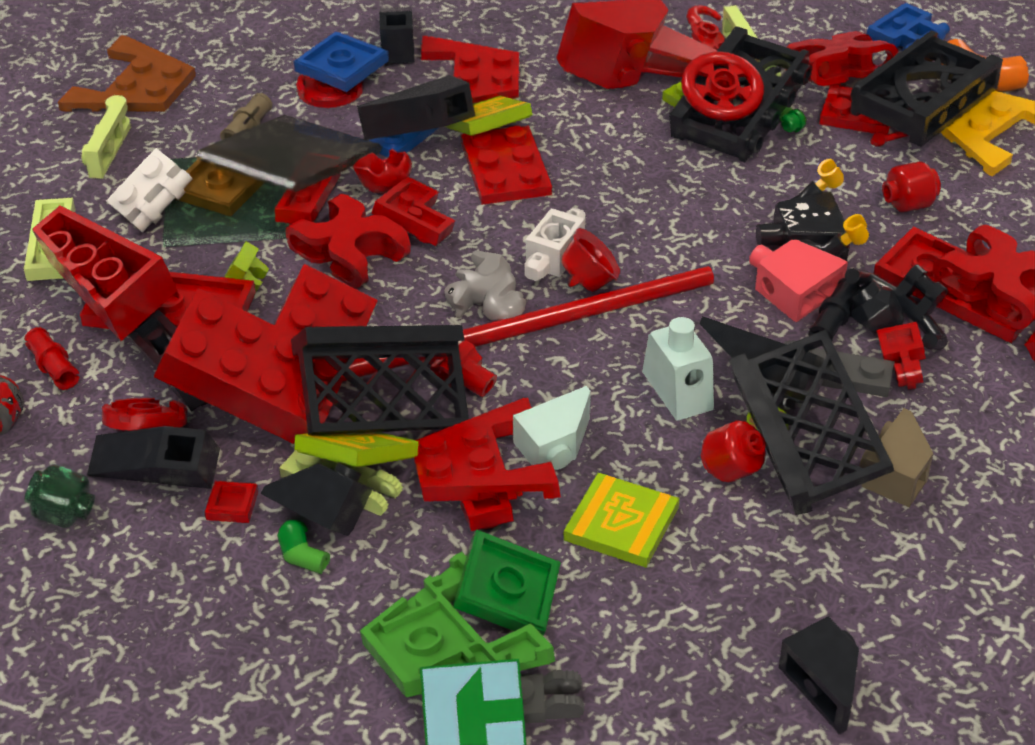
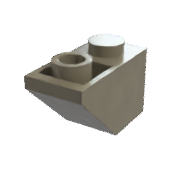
(909, 456)

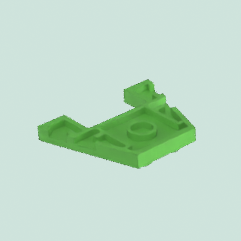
(434, 634)

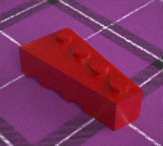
(105, 269)

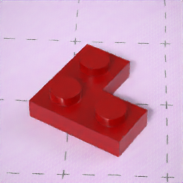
(410, 207)

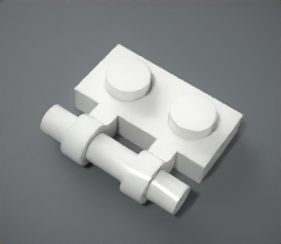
(150, 190)

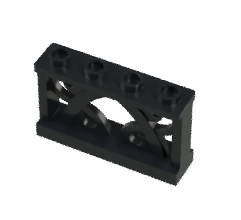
(971, 78)
(693, 126)

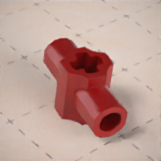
(474, 374)

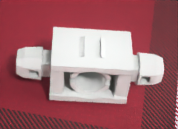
(549, 242)

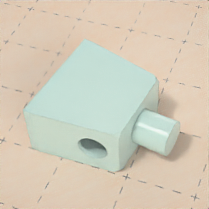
(676, 358)

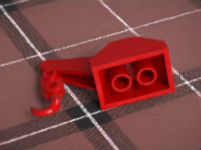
(624, 38)

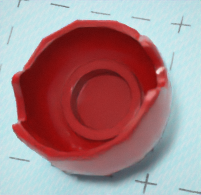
(383, 174)

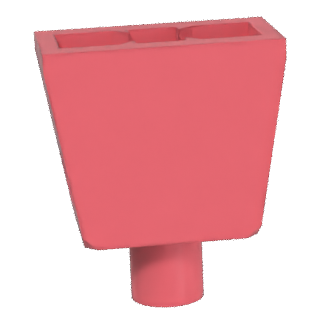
(796, 276)

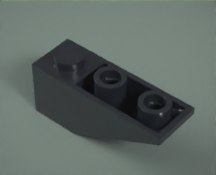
(397, 34)
(417, 108)
(157, 456)

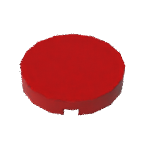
(323, 95)
(143, 413)

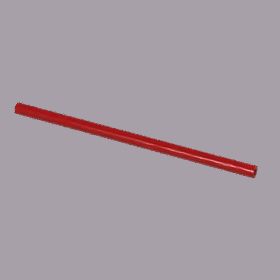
(568, 312)

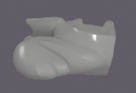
(487, 285)

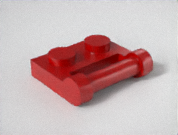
(838, 114)

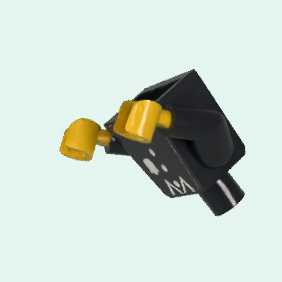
(815, 218)

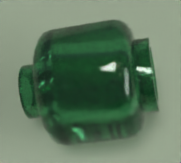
(59, 496)

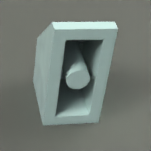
(553, 429)

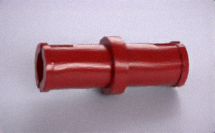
(51, 358)

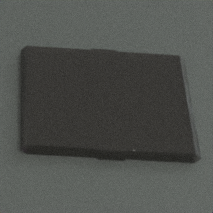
(288, 152)

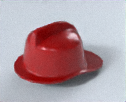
(589, 262)

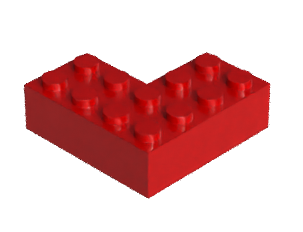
(250, 363)

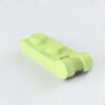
(107, 137)

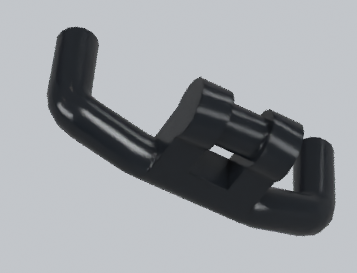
(917, 312)

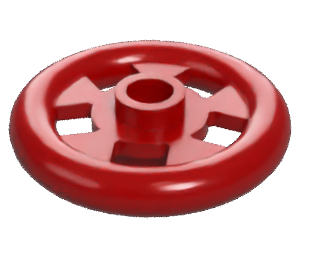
(722, 86)

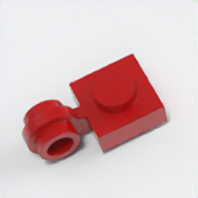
(906, 348)

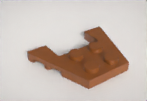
(147, 84)

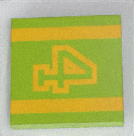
(493, 114)
(357, 448)
(621, 519)

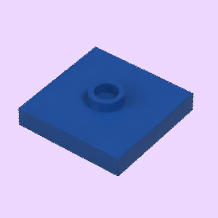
(341, 61)

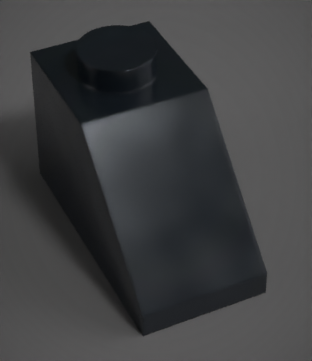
(323, 495)
(823, 668)

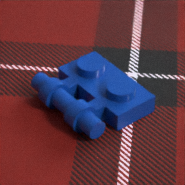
(904, 25)

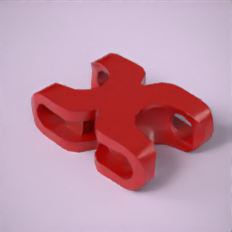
(843, 56)
(348, 240)
(993, 275)

